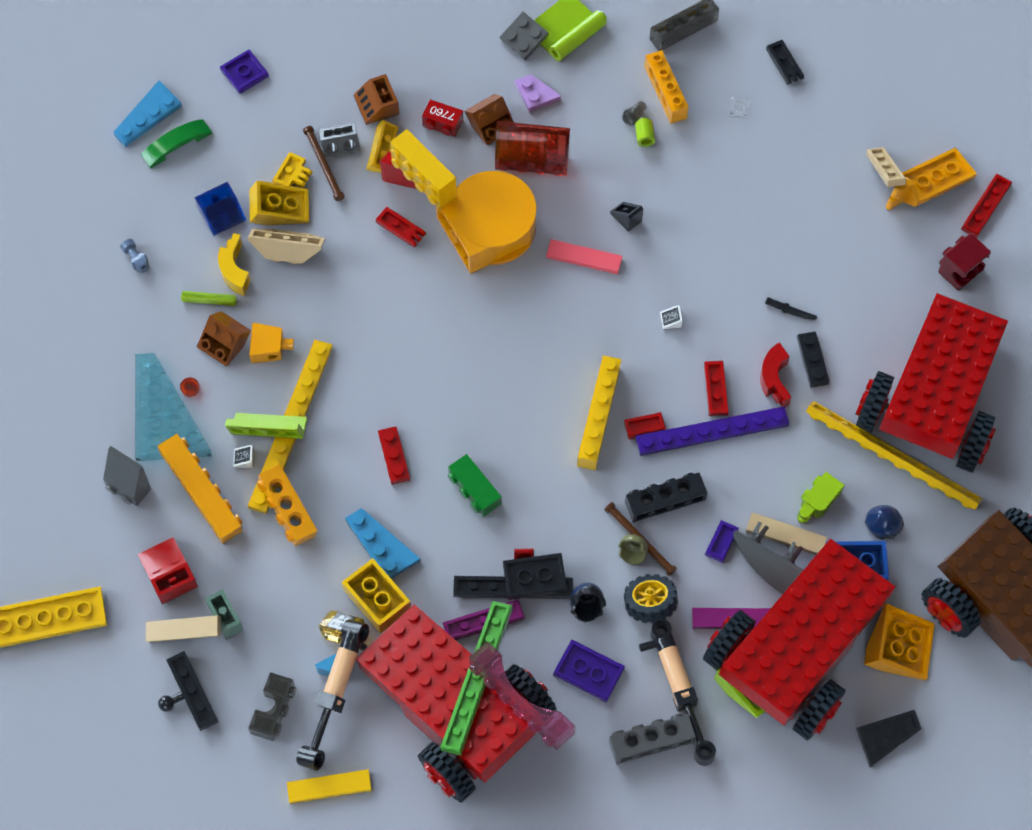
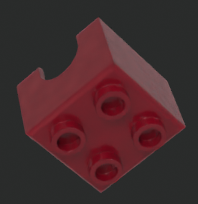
(963, 261)

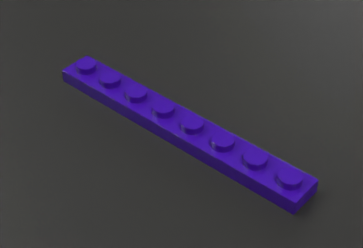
(712, 431)

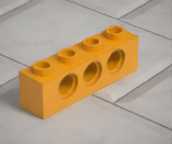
(666, 86)
(277, 478)

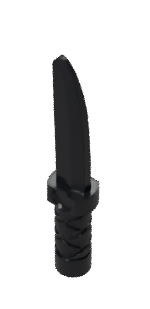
(786, 308)

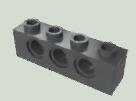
(623, 752)

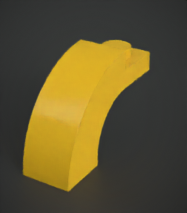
(233, 276)

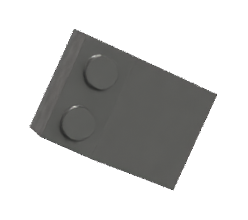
(125, 477)

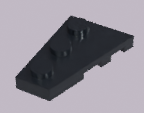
(887, 734)

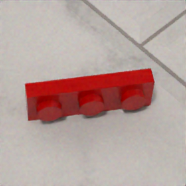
(716, 388)
(393, 455)

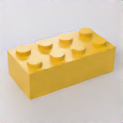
(423, 169)

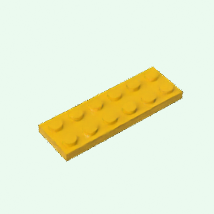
(52, 616)

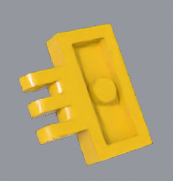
(292, 171)

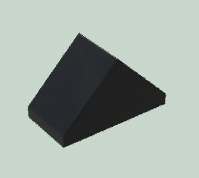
(628, 215)

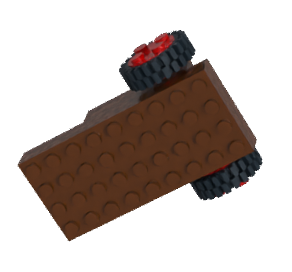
(989, 584)

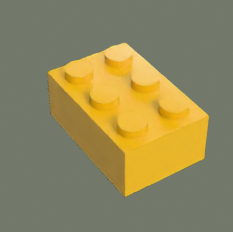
(376, 595)

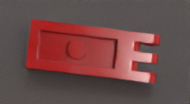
(400, 226)

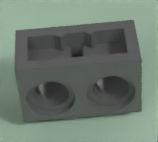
(340, 140)

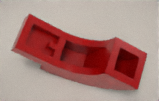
(769, 379)

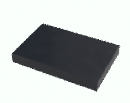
(534, 576)

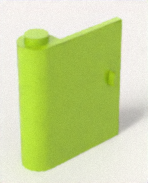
(568, 26)

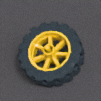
(649, 589)

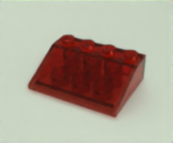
(532, 148)

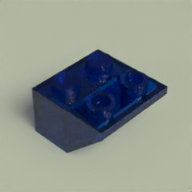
(220, 208)

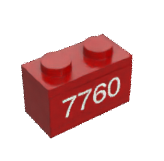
(442, 118)

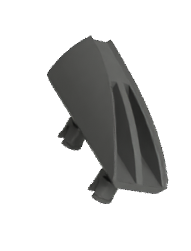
(771, 567)

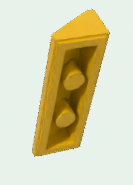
(381, 144)

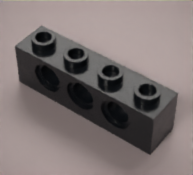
(639, 510)

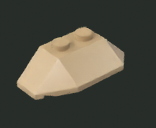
(285, 245)

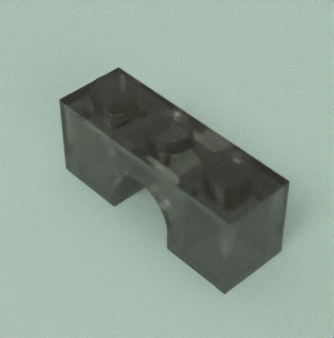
(267, 723)

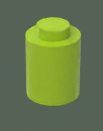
(645, 132)

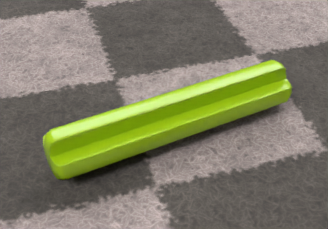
(208, 298)

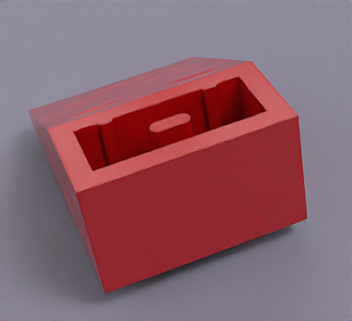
(167, 570)

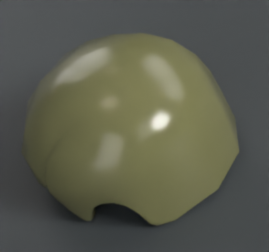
(633, 549)

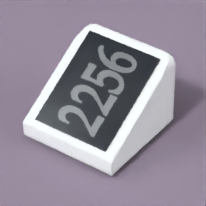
(671, 318)
(244, 457)

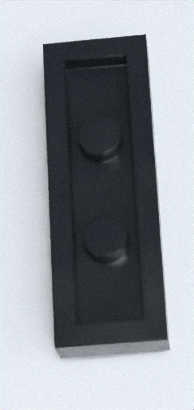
(813, 359)

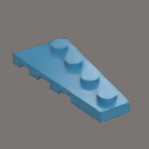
(149, 112)
(381, 544)

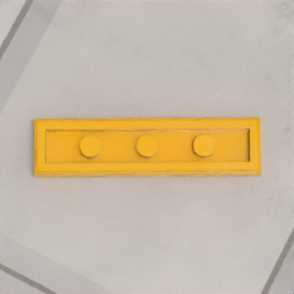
(329, 786)

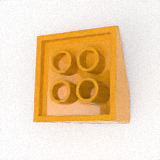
(900, 644)

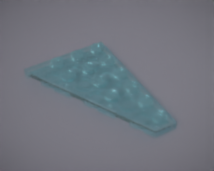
(160, 412)

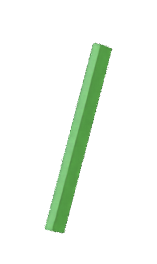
(473, 685)

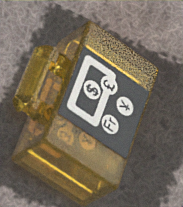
(331, 625)

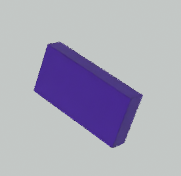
(721, 541)

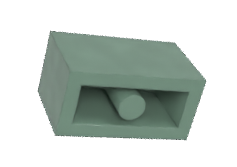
(221, 606)

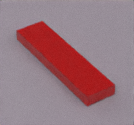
(986, 205)

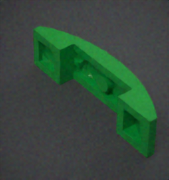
(174, 139)

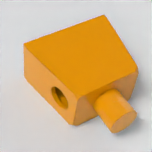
(268, 343)

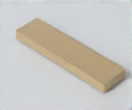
(886, 167)
(786, 534)
(183, 628)

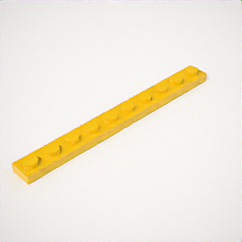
(297, 406)
(899, 458)

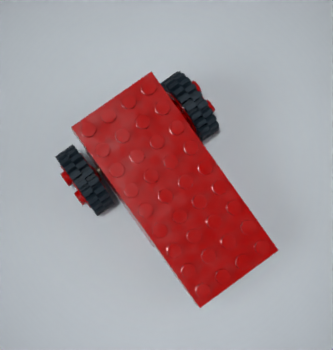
(940, 384)
(801, 639)
(424, 675)

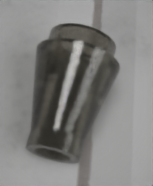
(634, 113)

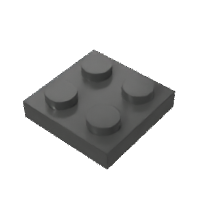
(524, 35)

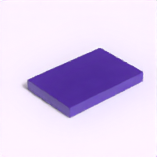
(589, 670)

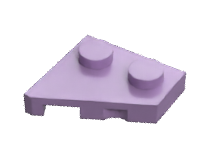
(535, 93)

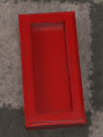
(644, 425)

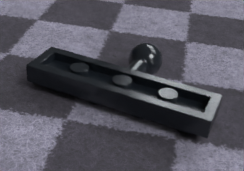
(190, 691)

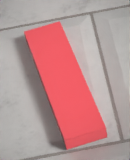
(584, 256)

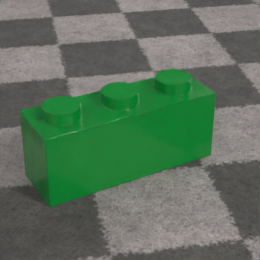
(474, 485)

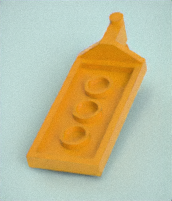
(932, 179)

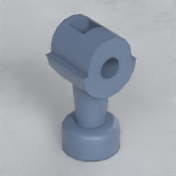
(138, 260)

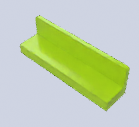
(267, 425)

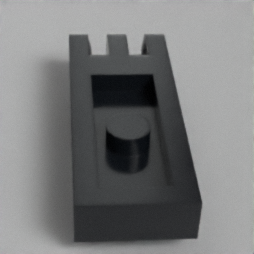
(784, 62)

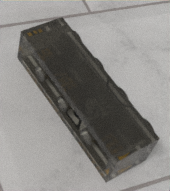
(684, 24)

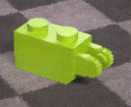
(820, 497)

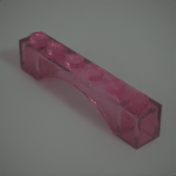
(551, 725)

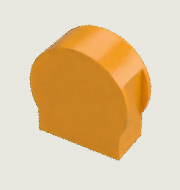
(490, 219)

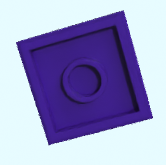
(244, 71)

